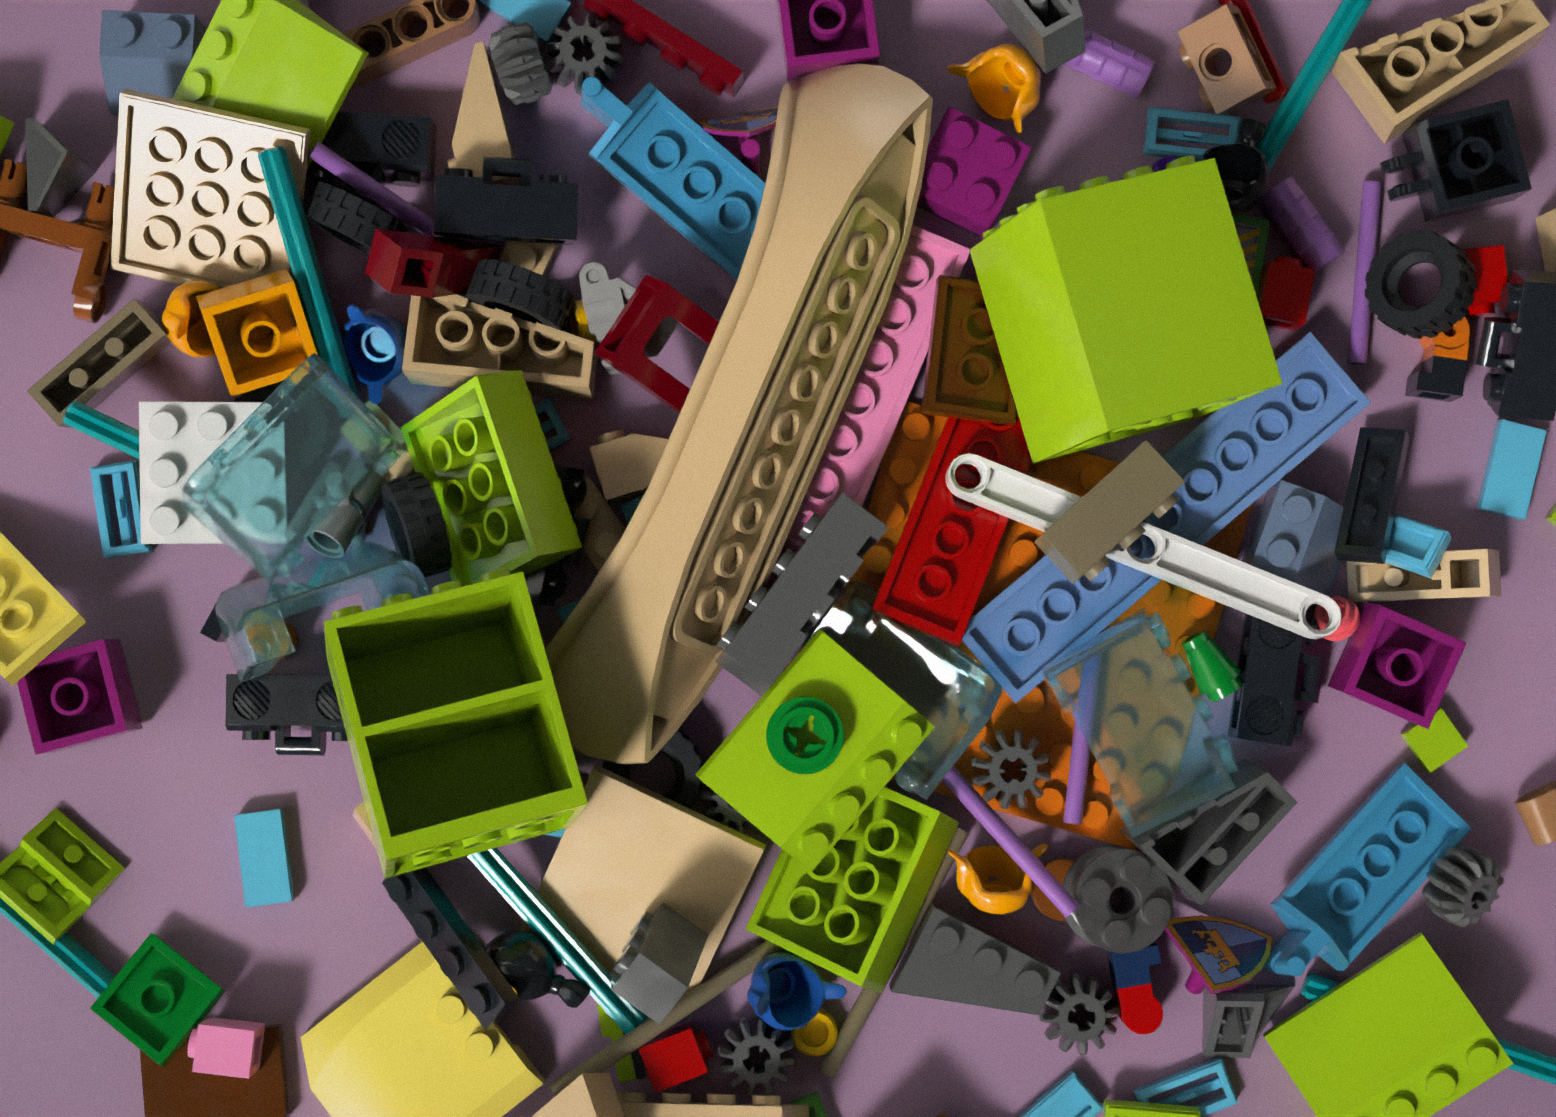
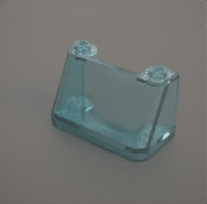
(288, 468)
(926, 673)

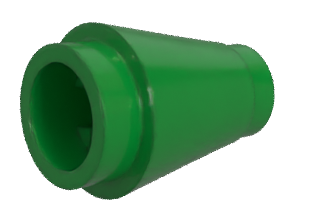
(1211, 667)

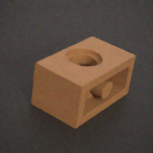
(1248, 74)

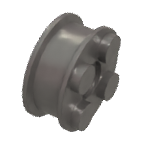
(1144, 905)

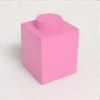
(227, 1047)

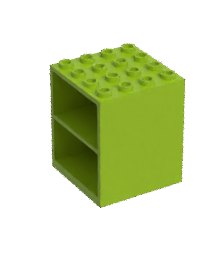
(1123, 307)
(453, 721)

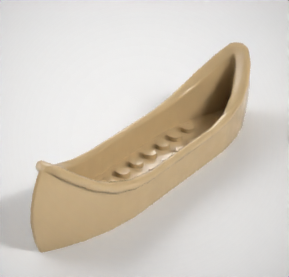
(756, 415)

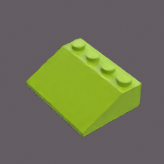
(273, 65)
(492, 478)
(815, 810)
(862, 895)
(1389, 1040)

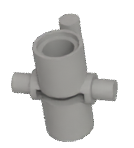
(347, 520)

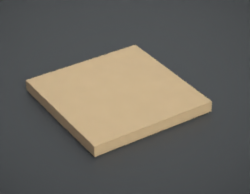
(195, 191)
(639, 852)

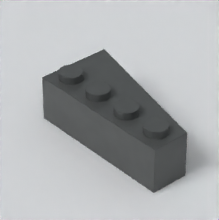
(800, 593)

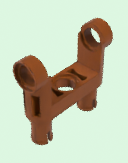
(87, 237)

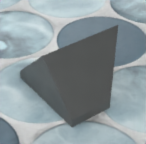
(52, 170)
(1238, 1017)

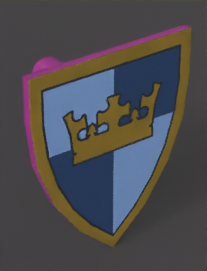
(746, 126)
(1219, 951)

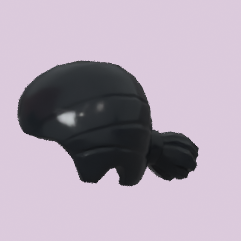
(1242, 167)
(531, 968)

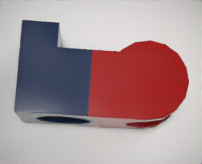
(1134, 990)

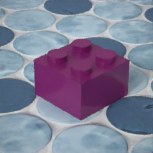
(827, 34)
(969, 172)
(1397, 664)
(79, 697)

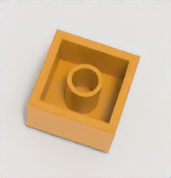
(257, 331)

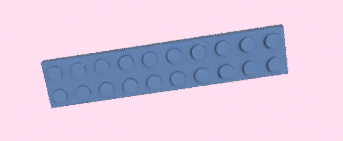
(1224, 469)

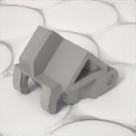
(603, 303)

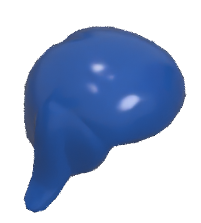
(374, 348)
(789, 991)

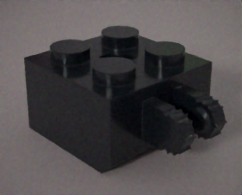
(1441, 178)

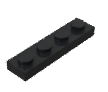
(453, 945)

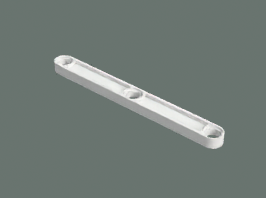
(1173, 559)

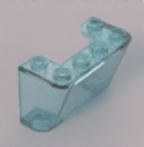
(256, 607)
(1143, 721)

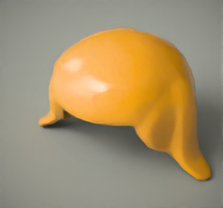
(1008, 67)
(184, 319)
(1001, 895)

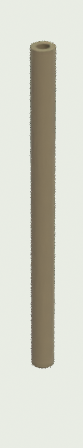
(868, 998)
(686, 1005)

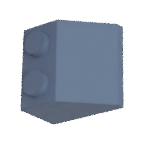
(146, 51)
(1296, 537)

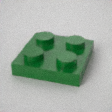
(157, 999)

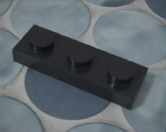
(1372, 495)

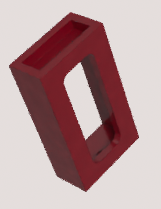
(635, 325)

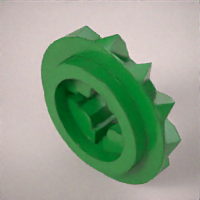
(814, 756)

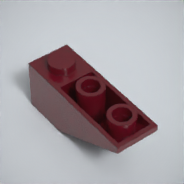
(425, 263)

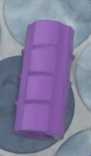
(1112, 64)
(1301, 225)

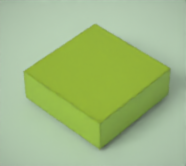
(1435, 744)

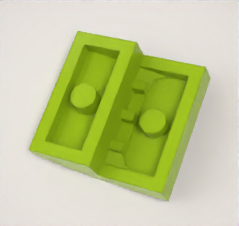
(56, 875)

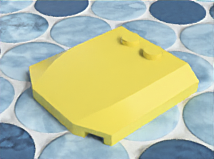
(414, 1051)

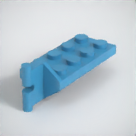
(677, 171)
(1363, 874)

